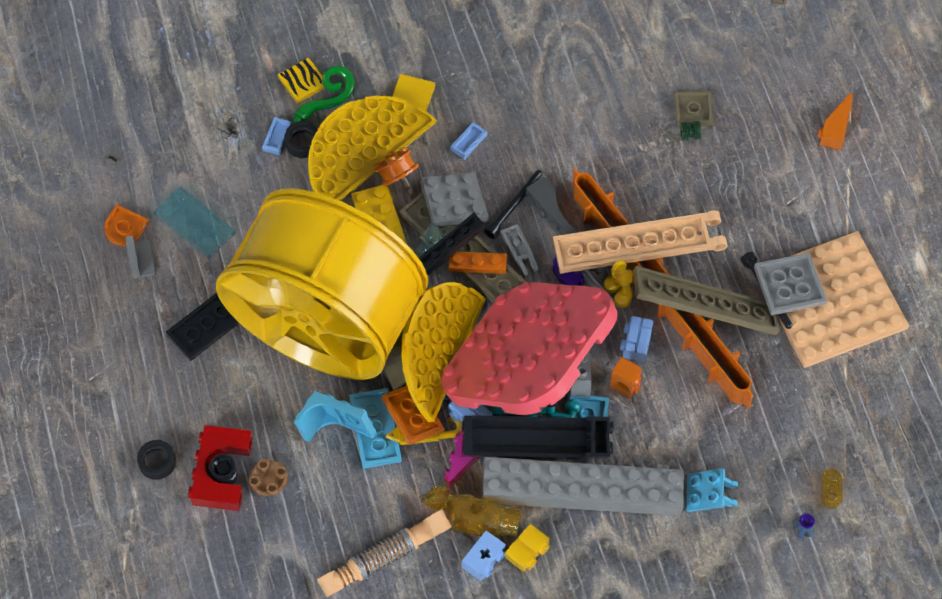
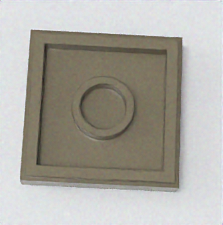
(693, 107)

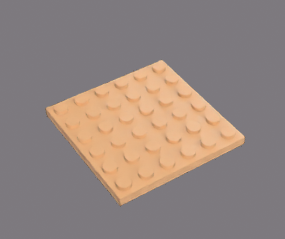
(857, 305)

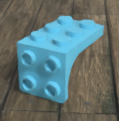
(326, 410)

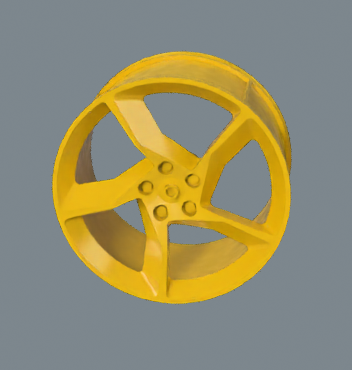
(323, 283)

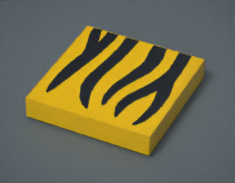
(302, 80)

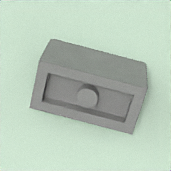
(140, 257)

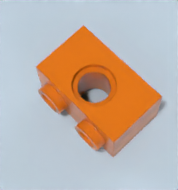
(626, 378)

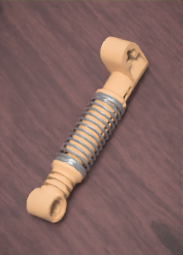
(384, 553)

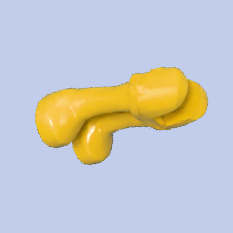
(620, 283)

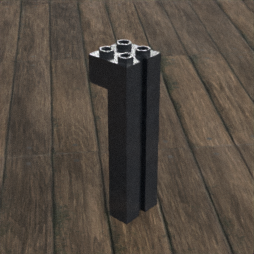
(537, 437)

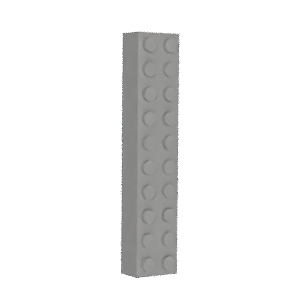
(583, 486)

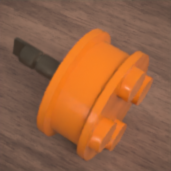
(396, 168)

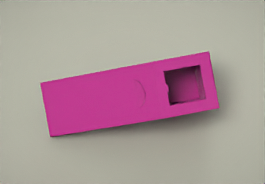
(460, 464)

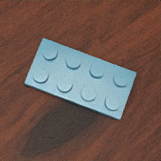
(379, 449)

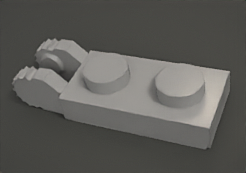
(518, 248)

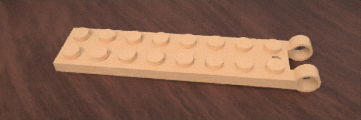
(637, 242)

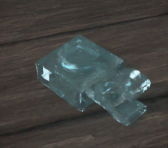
(430, 238)

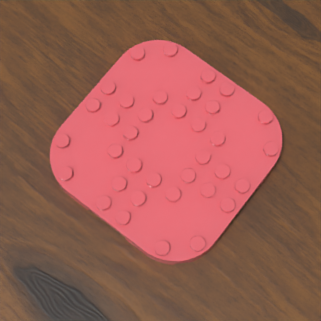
(529, 347)

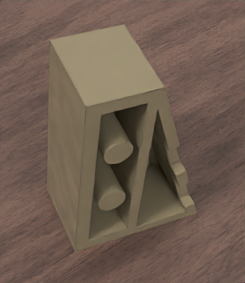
(393, 368)

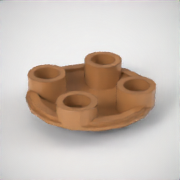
(268, 477)

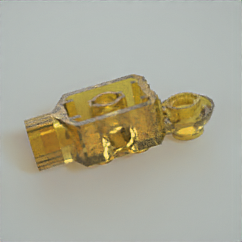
(473, 514)

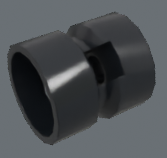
(223, 469)

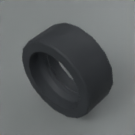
(295, 128)
(156, 474)

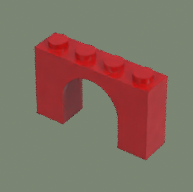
(215, 441)

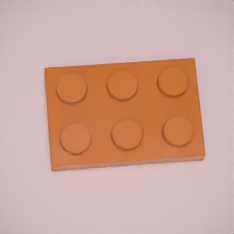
(408, 417)

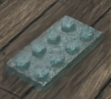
(194, 222)

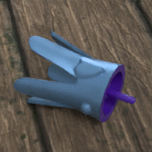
(806, 523)

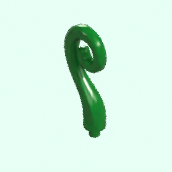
(308, 108)

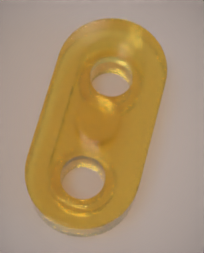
(831, 487)

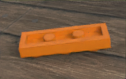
(478, 262)

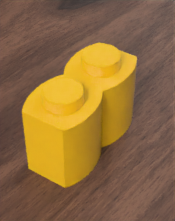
(527, 548)

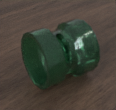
(690, 130)

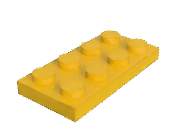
(379, 205)

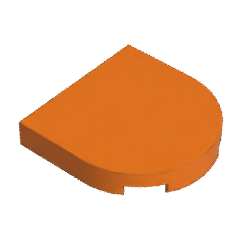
(124, 223)

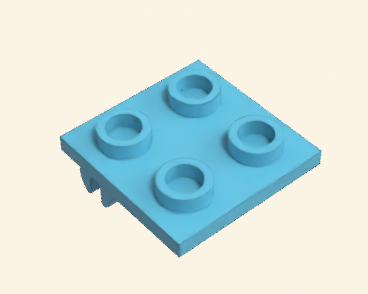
(706, 490)

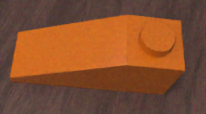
(834, 127)

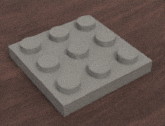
(453, 198)
(790, 284)

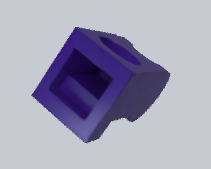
(567, 278)

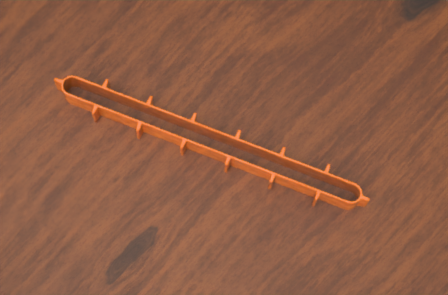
(691, 341)

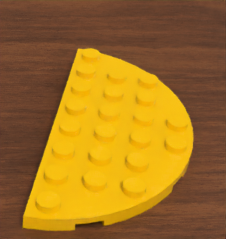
(358, 138)
(433, 337)

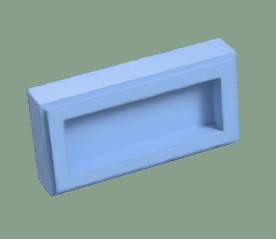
(275, 138)
(468, 140)

